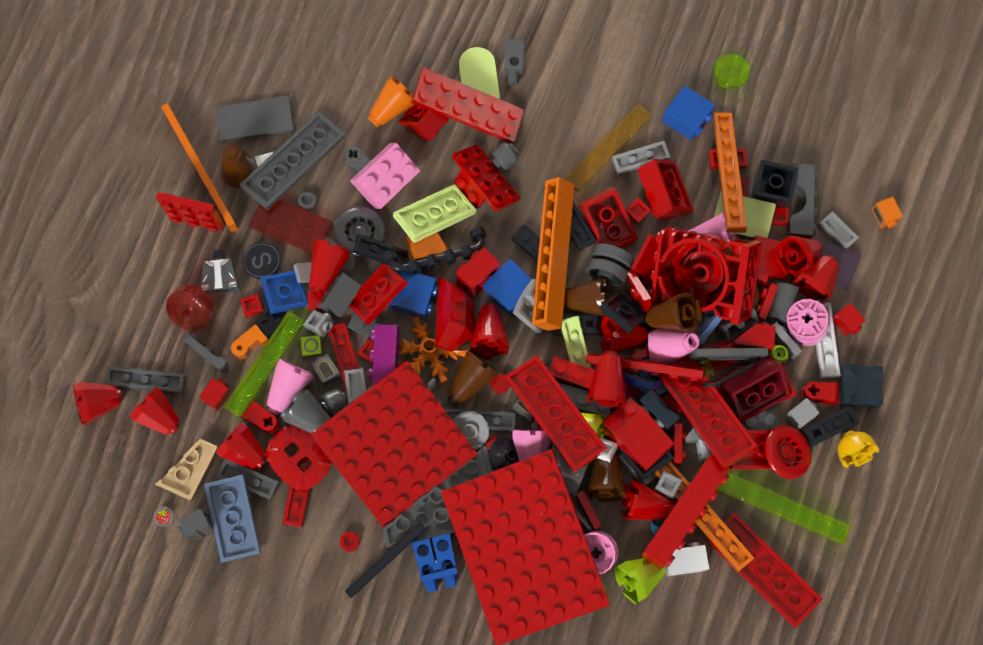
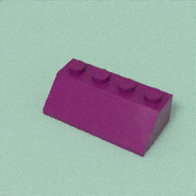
(385, 351)

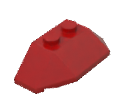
(454, 316)

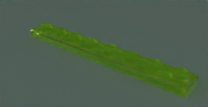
(785, 508)

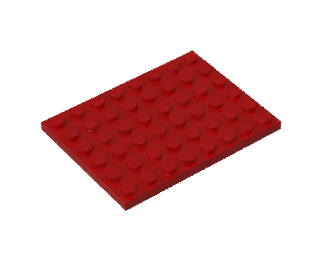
(525, 548)

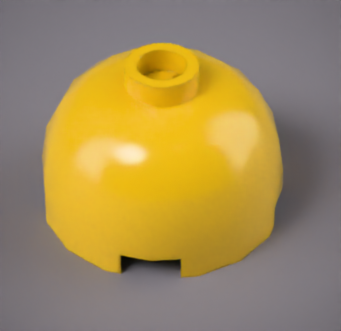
(856, 448)

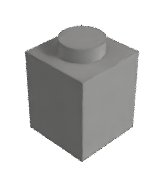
(802, 413)

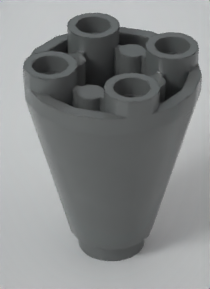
(305, 412)

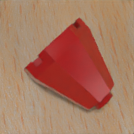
(798, 254)
(819, 280)
(618, 339)
(95, 400)
(156, 413)
(242, 448)

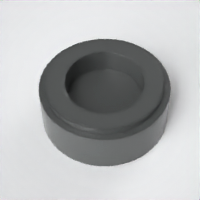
(307, 200)

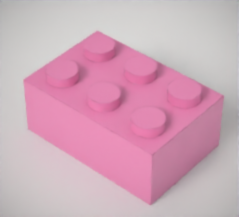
(385, 175)

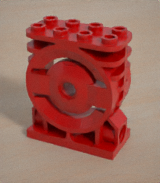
(732, 261)

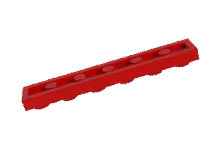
(654, 367)

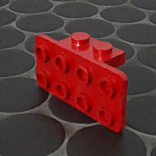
(482, 180)

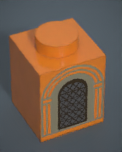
(887, 213)

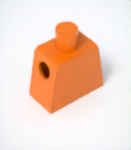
(430, 245)

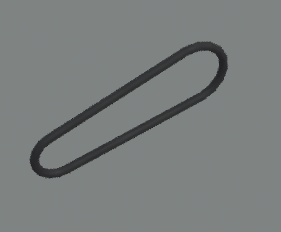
(726, 370)

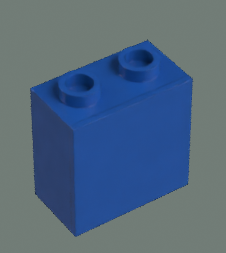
(688, 113)
(507, 286)
(416, 296)

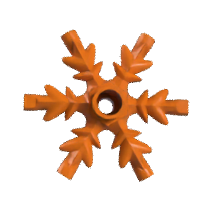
(425, 345)

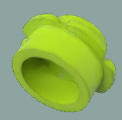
(783, 353)

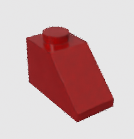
(758, 336)

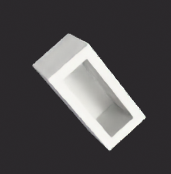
(689, 560)

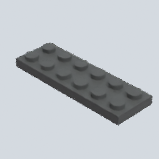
(292, 160)

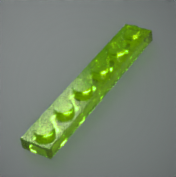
(264, 364)

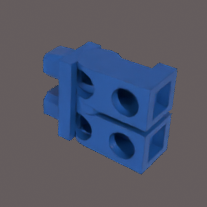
(436, 568)

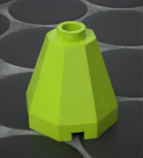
(638, 578)

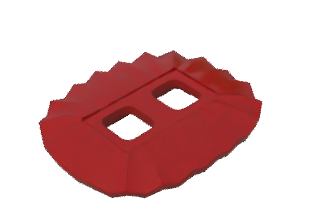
(287, 467)

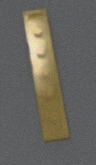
(608, 147)

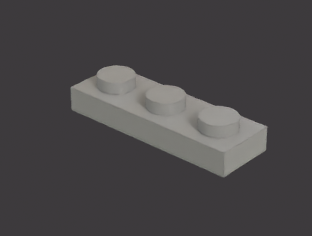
(638, 157)

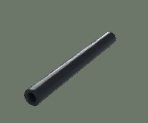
(390, 555)

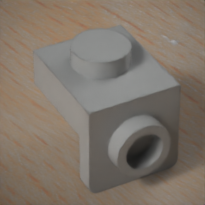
(319, 323)

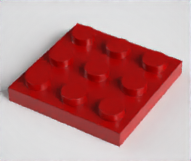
(191, 212)

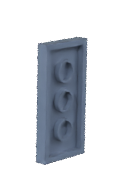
(232, 518)

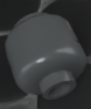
(505, 156)
(333, 401)

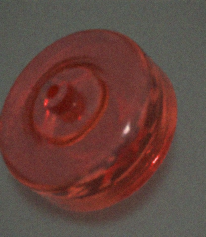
(189, 307)

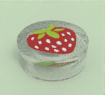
(164, 517)

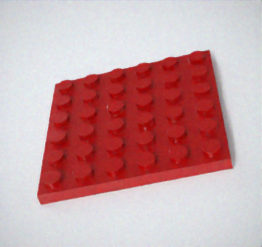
(394, 443)

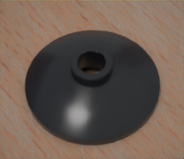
(502, 453)

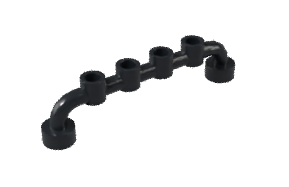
(432, 261)

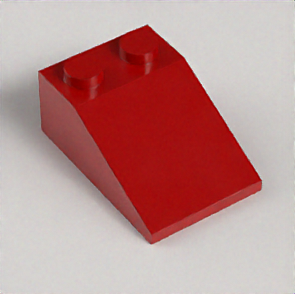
(608, 219)
(637, 434)

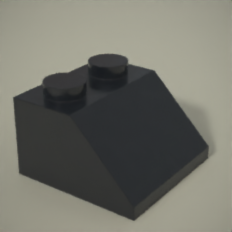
(774, 183)

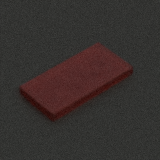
(291, 225)

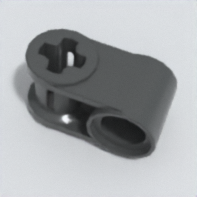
(358, 163)

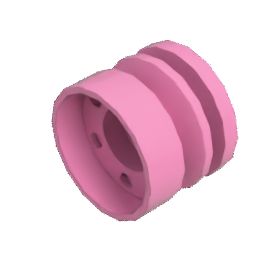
(812, 332)
(608, 547)

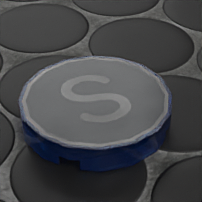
(261, 260)
(643, 379)

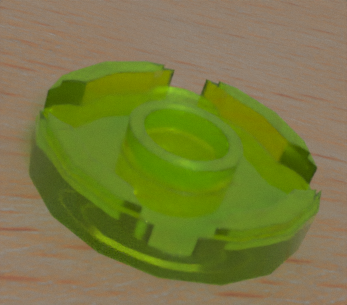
(731, 71)

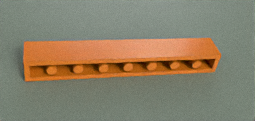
(553, 254)

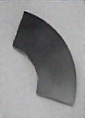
(269, 322)

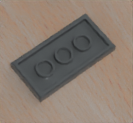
(254, 119)

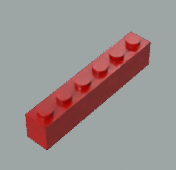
(685, 513)

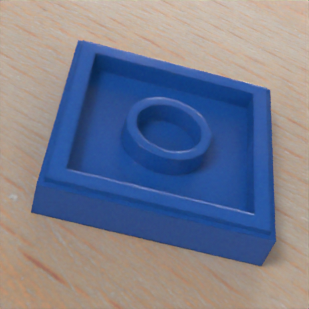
(283, 292)

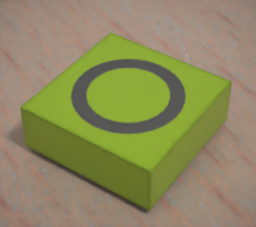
(311, 346)

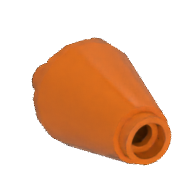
(390, 103)

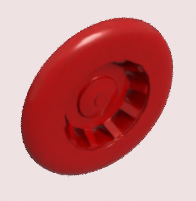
(782, 453)

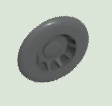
(358, 214)

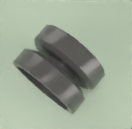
(610, 263)

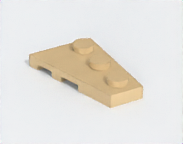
(190, 471)

